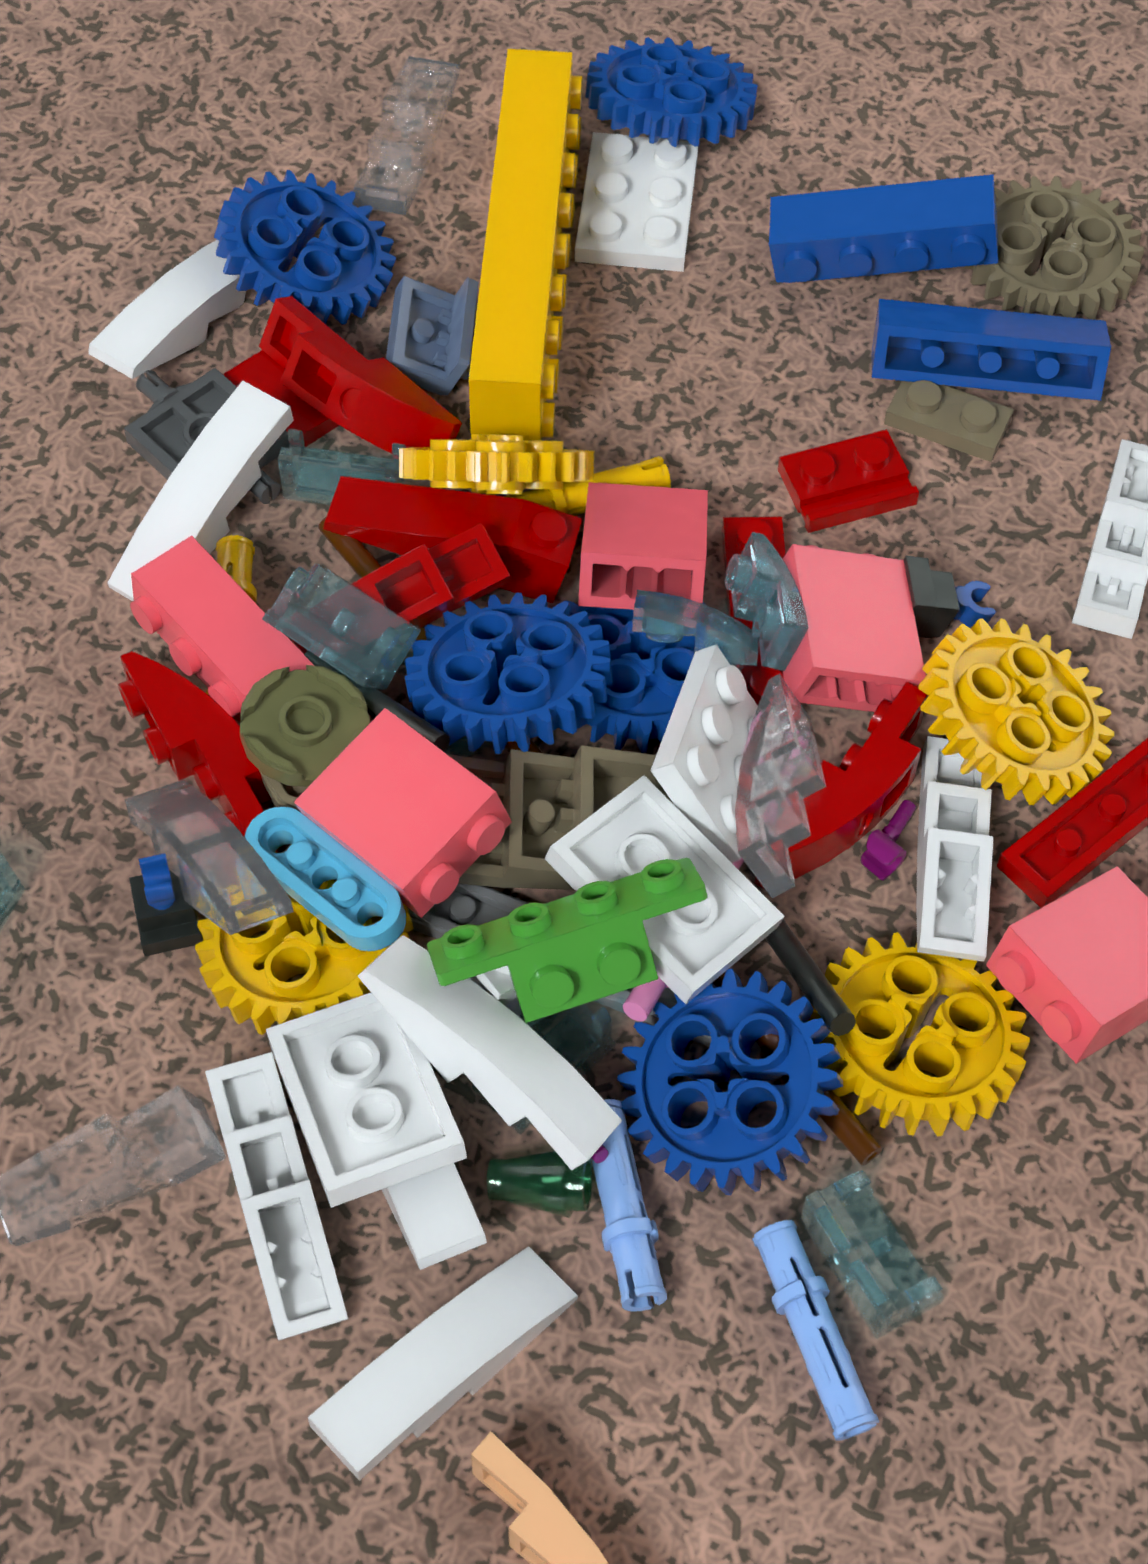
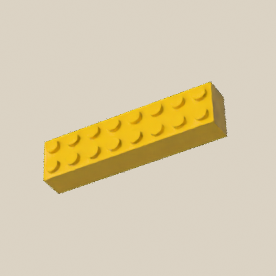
(526, 248)

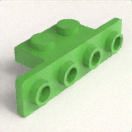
(573, 945)

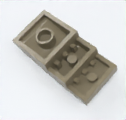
(546, 801)

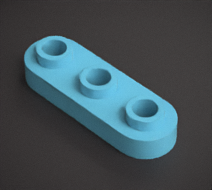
(320, 858)

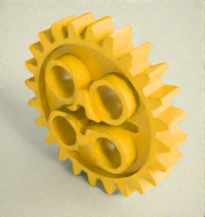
(496, 464)
(1016, 711)
(253, 972)
(971, 1066)

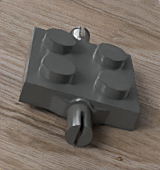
(178, 419)

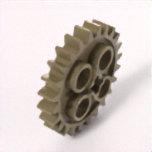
(1077, 272)

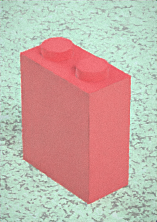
(642, 542)
(859, 631)
(406, 811)
(1081, 964)

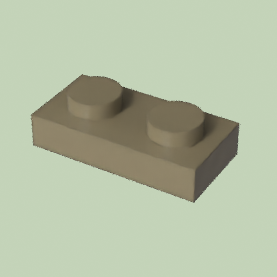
(949, 417)

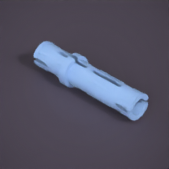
(628, 1229)
(803, 1301)

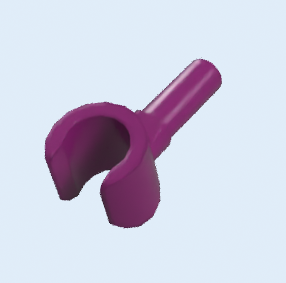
(882, 851)

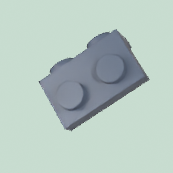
(432, 333)

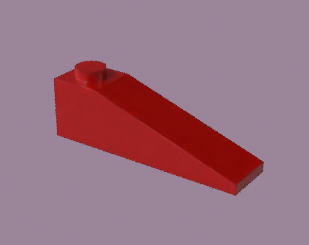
(400, 517)

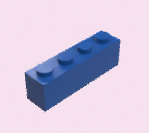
(884, 229)
(990, 349)

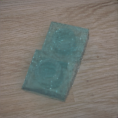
(770, 598)
(671, 617)

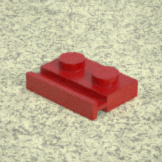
(847, 480)

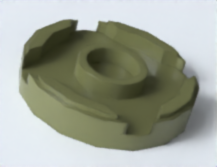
(300, 722)

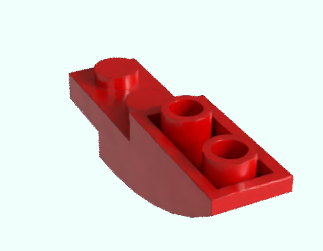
(354, 392)
(436, 579)
(193, 737)
(864, 784)

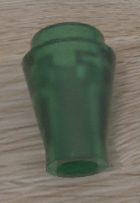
(541, 1183)

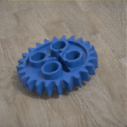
(671, 91)
(278, 220)
(509, 672)
(644, 680)
(723, 1141)

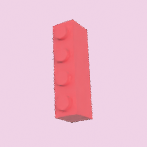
(210, 624)

